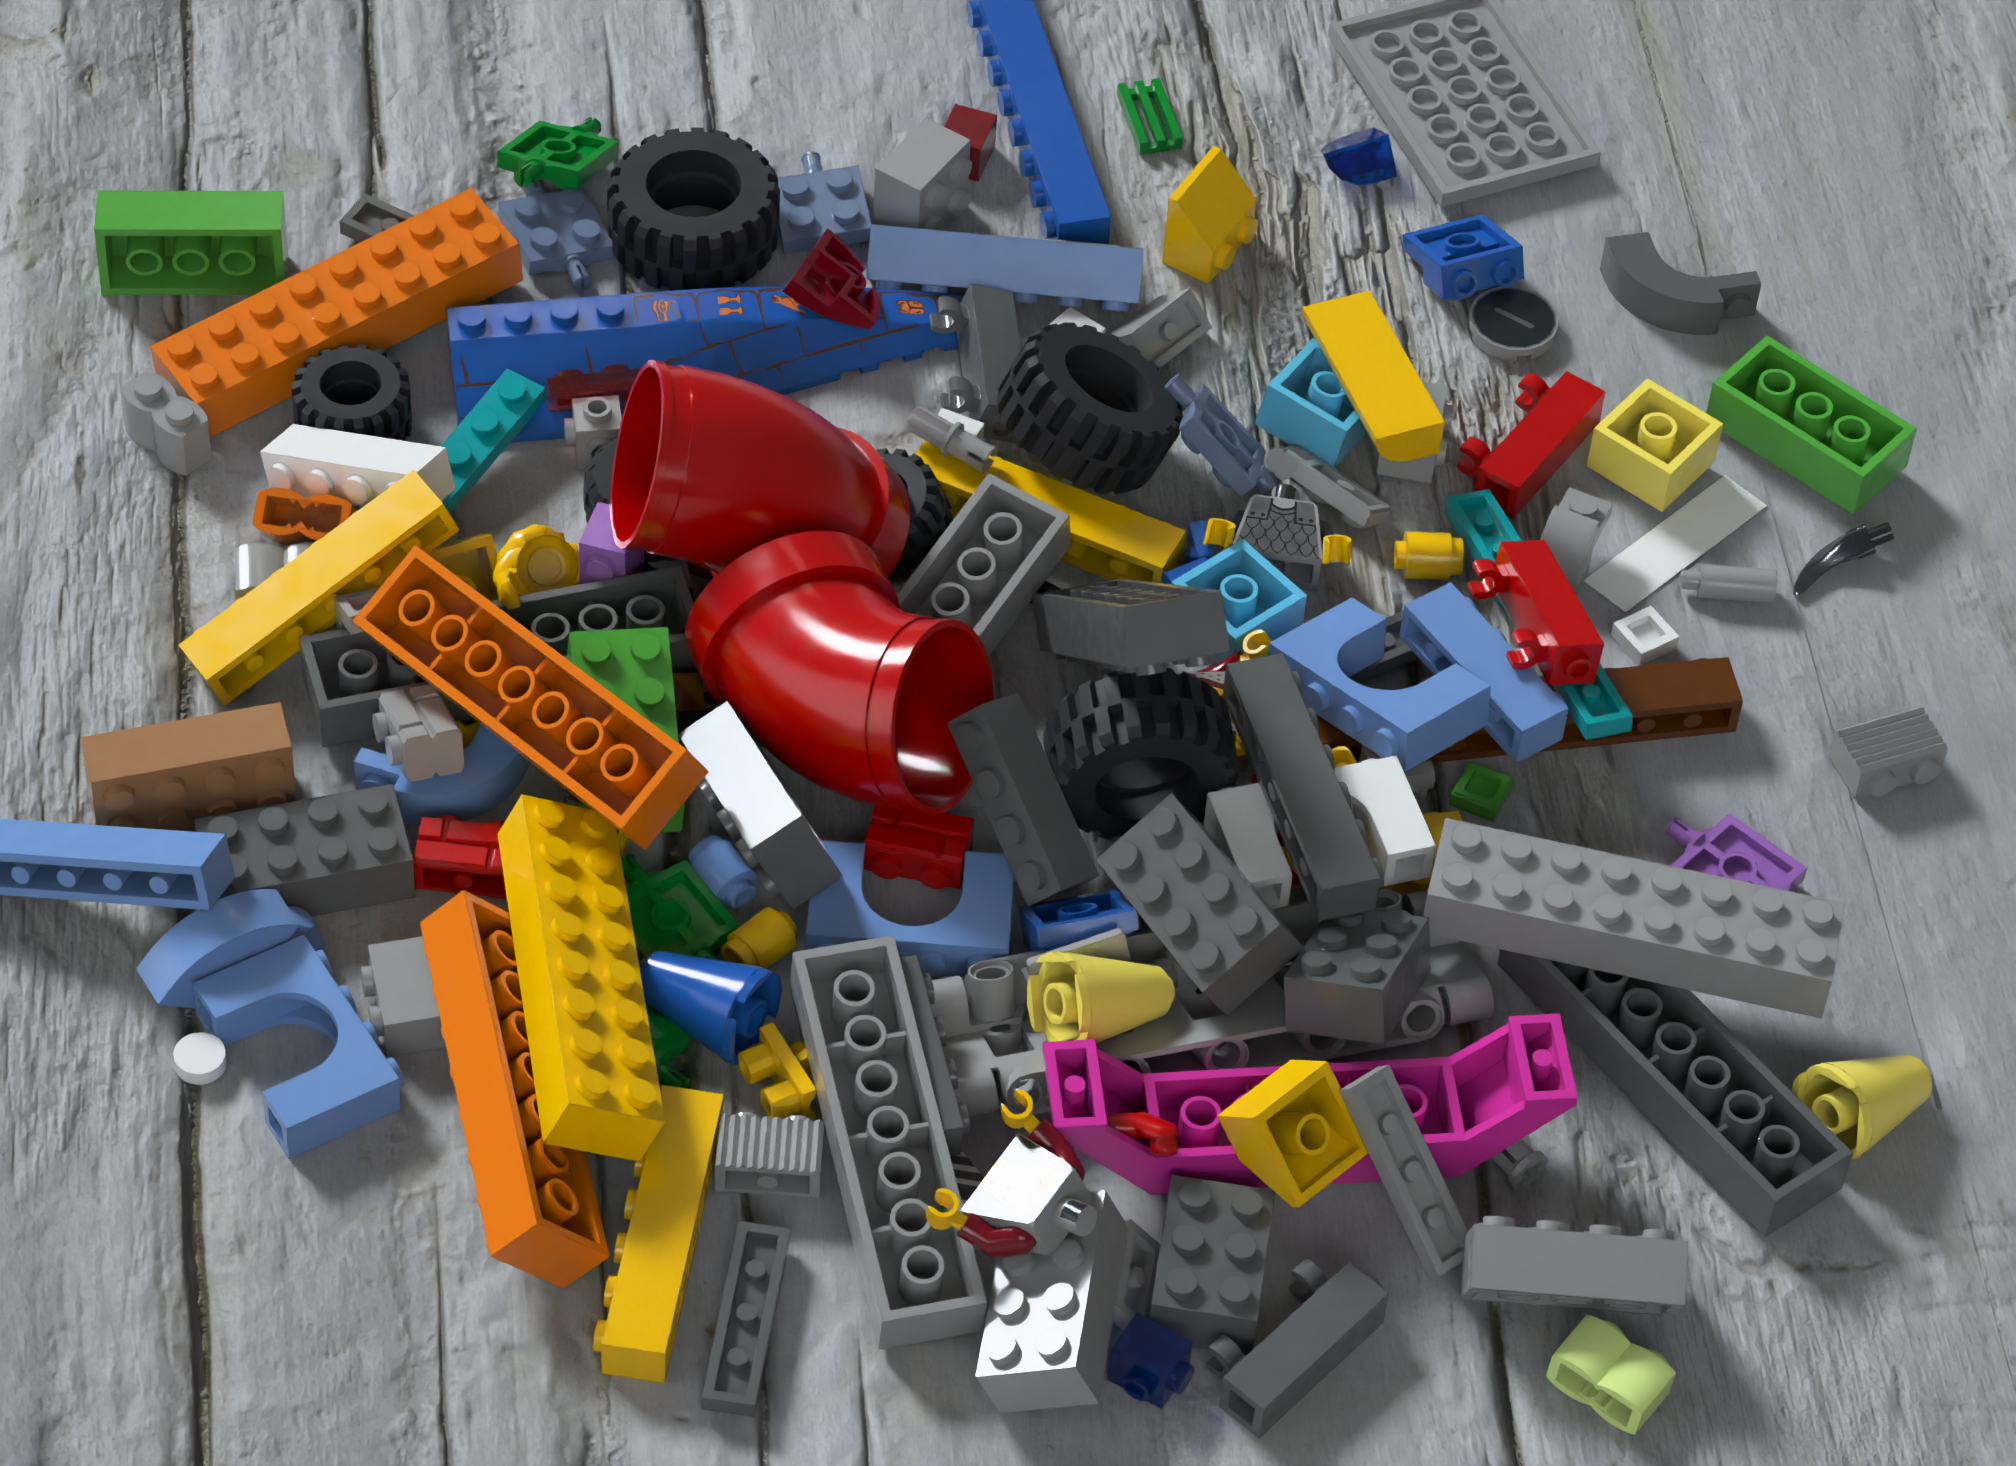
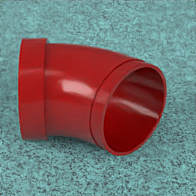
(730, 465)
(839, 675)

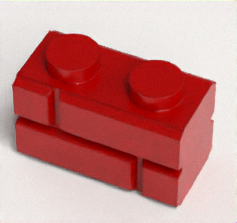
(918, 846)
(459, 857)

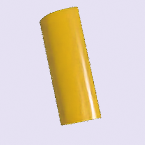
(1377, 376)

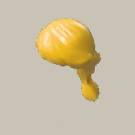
(534, 562)

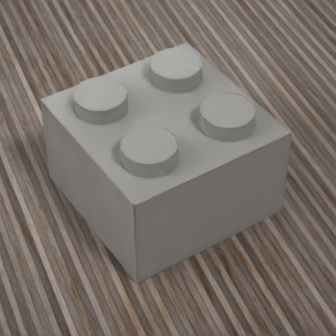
(923, 179)

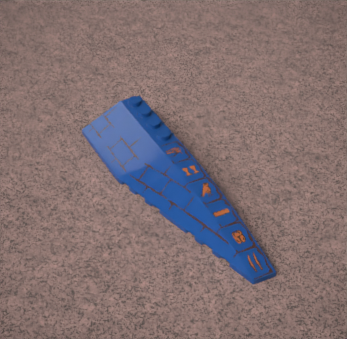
(727, 330)

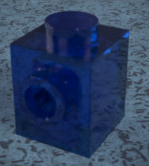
(1150, 1361)

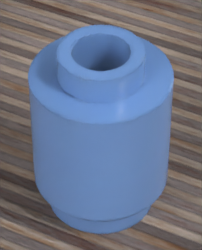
(724, 871)

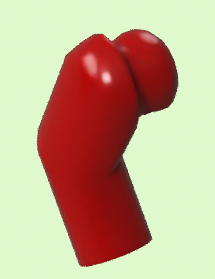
(1145, 1125)

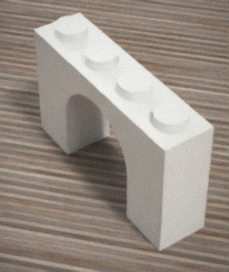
(1379, 798)

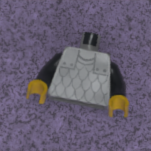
(1285, 534)

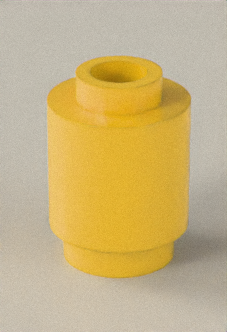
(1429, 555)
(761, 939)

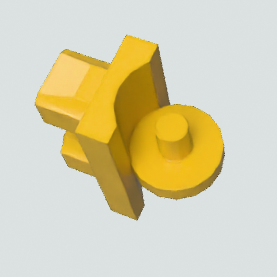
(787, 1067)

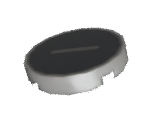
(1513, 323)

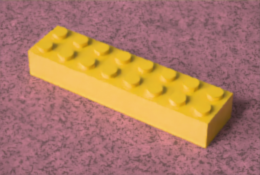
(580, 980)

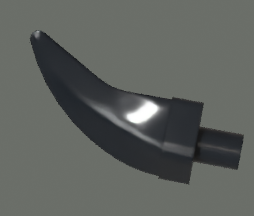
(1853, 545)

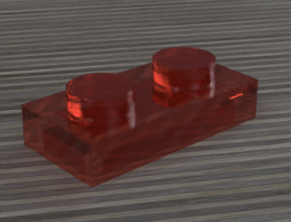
(573, 384)

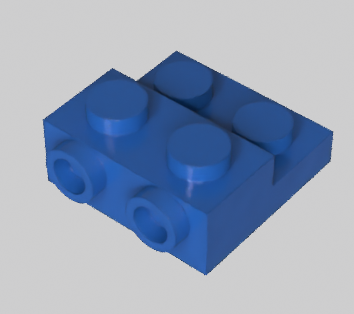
(1465, 256)
(1075, 918)

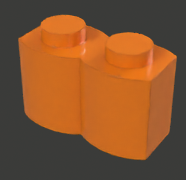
(292, 519)

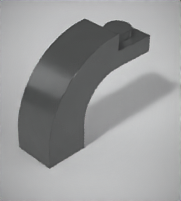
(1669, 297)

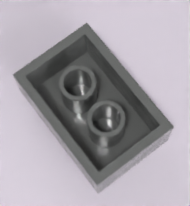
(1357, 975)
(1212, 1261)

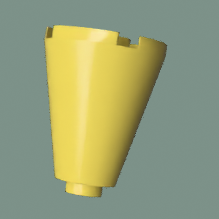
(1094, 996)
(1864, 1096)

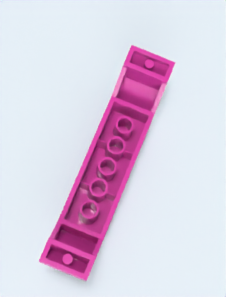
(1461, 1102)

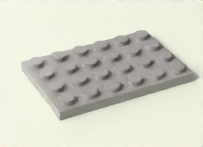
(1463, 97)

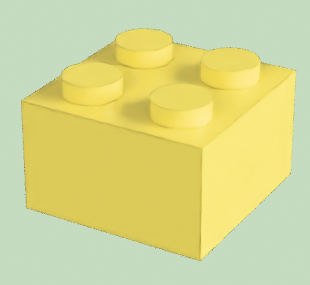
(1654, 444)

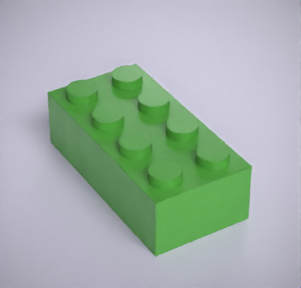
(190, 242)
(1811, 424)
(637, 671)

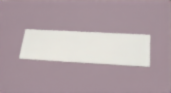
(1675, 543)

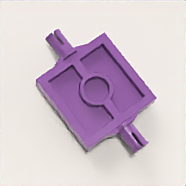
(1735, 853)

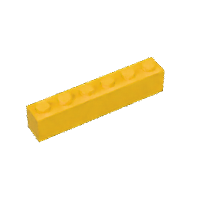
(1104, 535)
(299, 598)
(660, 1238)

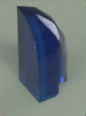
(1361, 157)

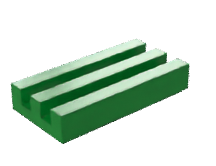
(1143, 94)

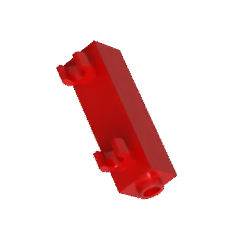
(1539, 444)
(1544, 610)

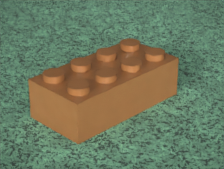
(190, 769)

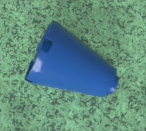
(712, 999)

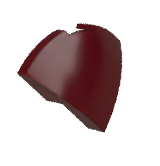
(834, 285)

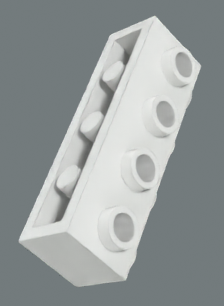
(351, 464)

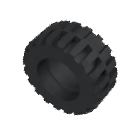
(693, 171)
(1089, 408)
(1134, 743)

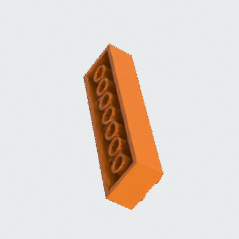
(360, 296)
(531, 697)
(531, 1194)

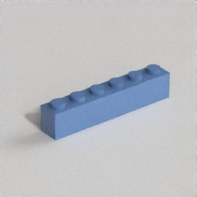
(1006, 264)
(113, 864)

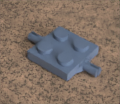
(820, 202)
(557, 232)
(1221, 439)

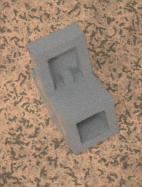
(1574, 531)

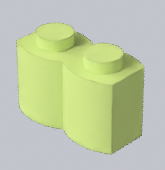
(1611, 1373)

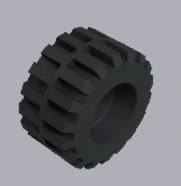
(354, 393)
(928, 508)

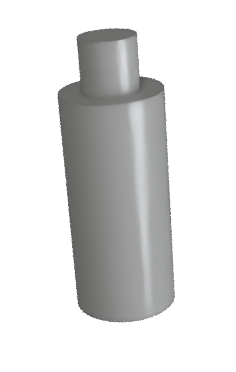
(1731, 583)

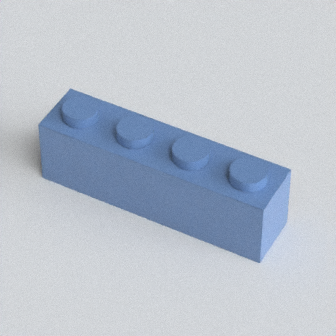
(1450, 630)

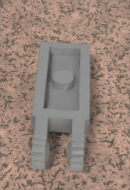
(1328, 485)

